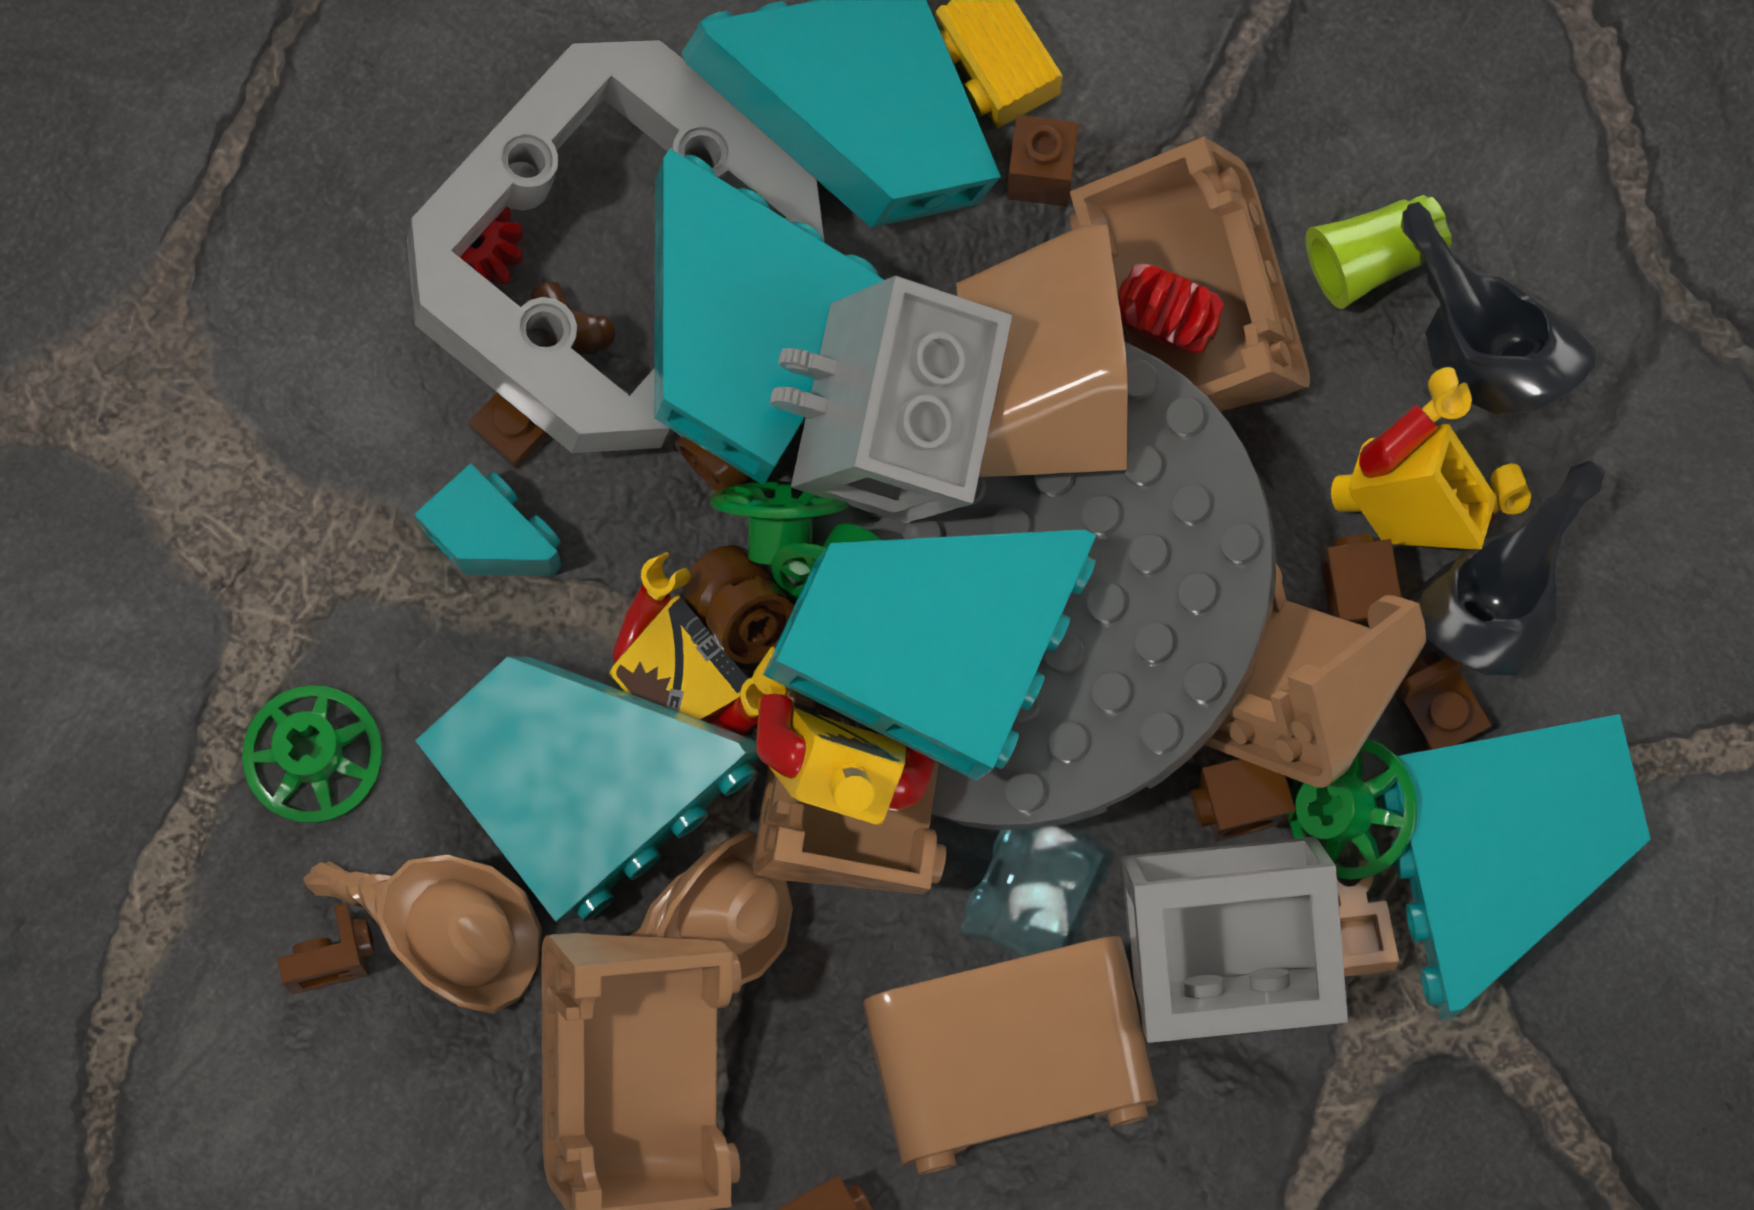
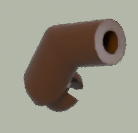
(592, 332)

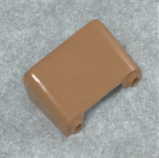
(1205, 222)
(1063, 359)
(1320, 687)
(838, 850)
(1010, 1050)
(634, 1072)

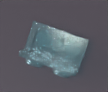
(1031, 890)

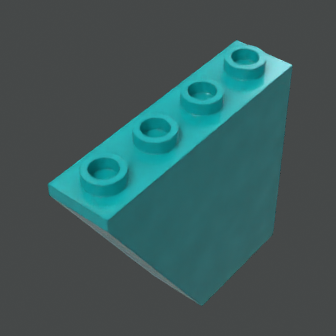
(855, 100)
(727, 301)
(934, 636)
(580, 777)
(1511, 845)

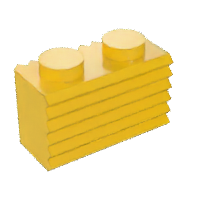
(998, 57)

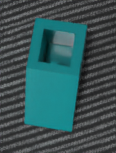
(484, 532)

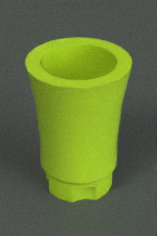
(1366, 250)

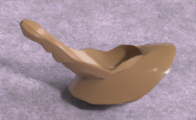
(727, 904)
(449, 924)

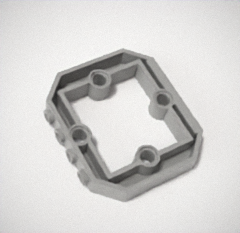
(487, 327)

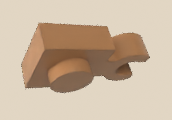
(1365, 930)

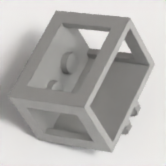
(897, 398)
(1234, 939)

